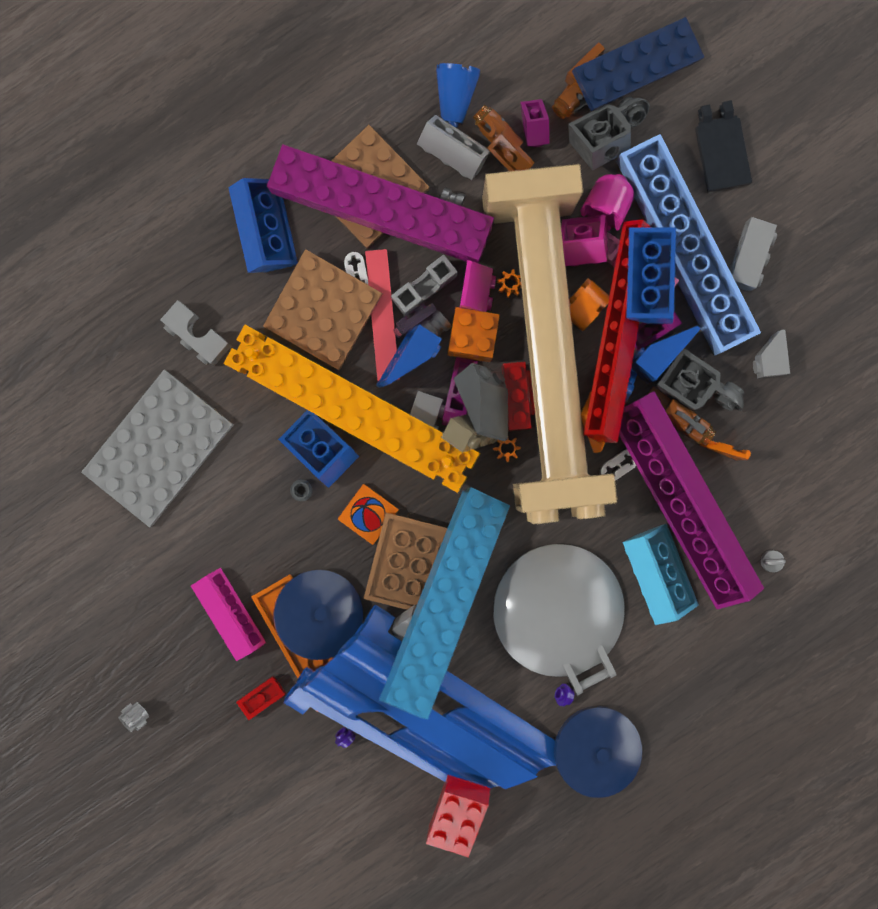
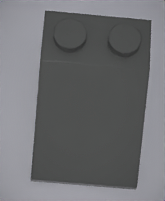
(485, 400)

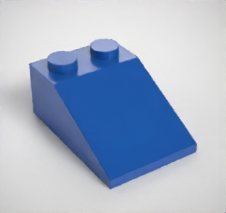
(414, 350)
(654, 359)
(318, 448)

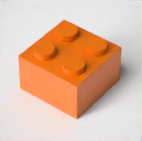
(473, 334)

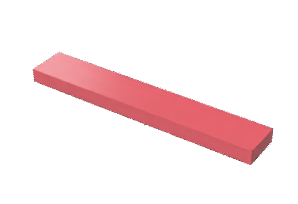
(382, 315)

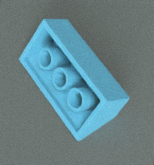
(661, 574)

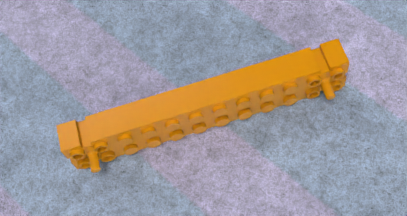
(350, 408)

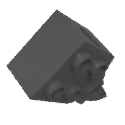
(607, 130)
(694, 382)

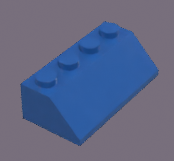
(262, 226)
(651, 275)

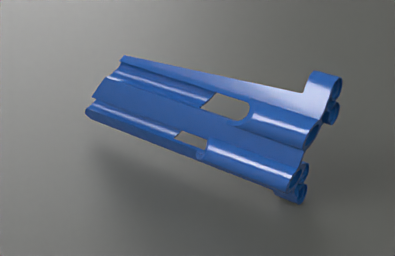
(470, 742)

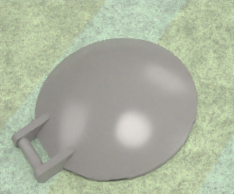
(560, 613)

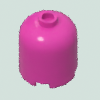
(609, 196)

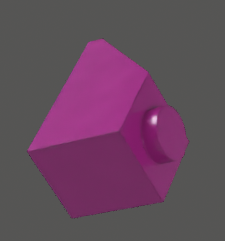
(535, 123)
(650, 332)

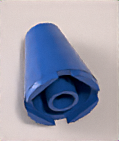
(455, 91)

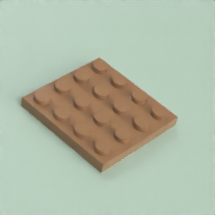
(375, 157)
(322, 309)
(403, 560)

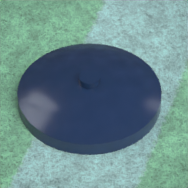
(317, 614)
(598, 751)

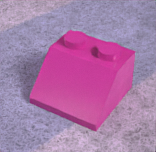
(585, 240)
(477, 287)

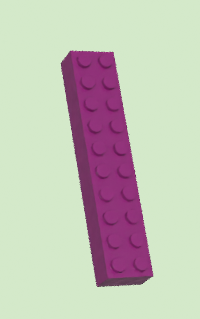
(380, 204)
(687, 503)

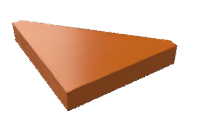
(727, 450)

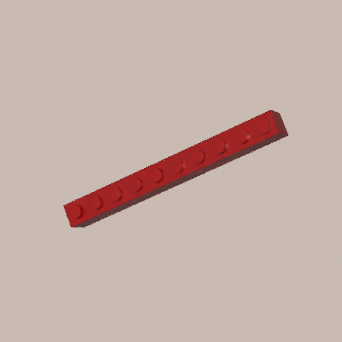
(615, 352)

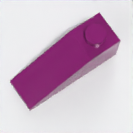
(454, 404)

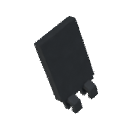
(722, 149)

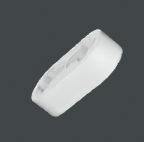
(361, 266)
(616, 460)

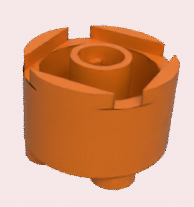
(587, 304)

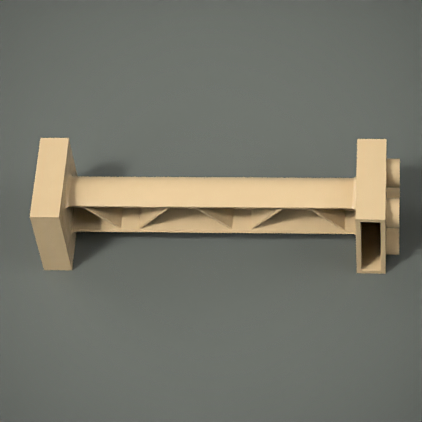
(535, 204)

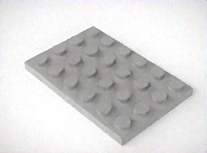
(157, 448)

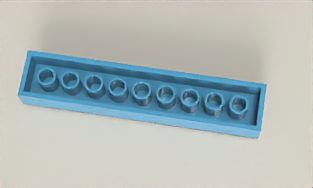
(444, 603)

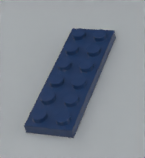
(638, 64)

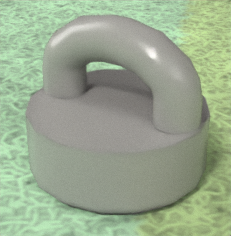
(772, 561)

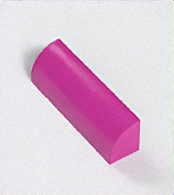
(228, 614)

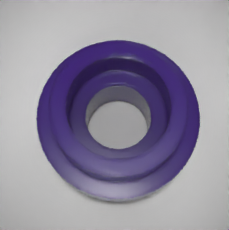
(564, 695)
(344, 737)

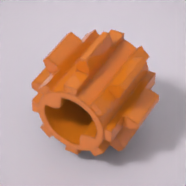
(505, 279)
(506, 455)

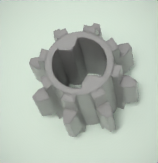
(133, 716)

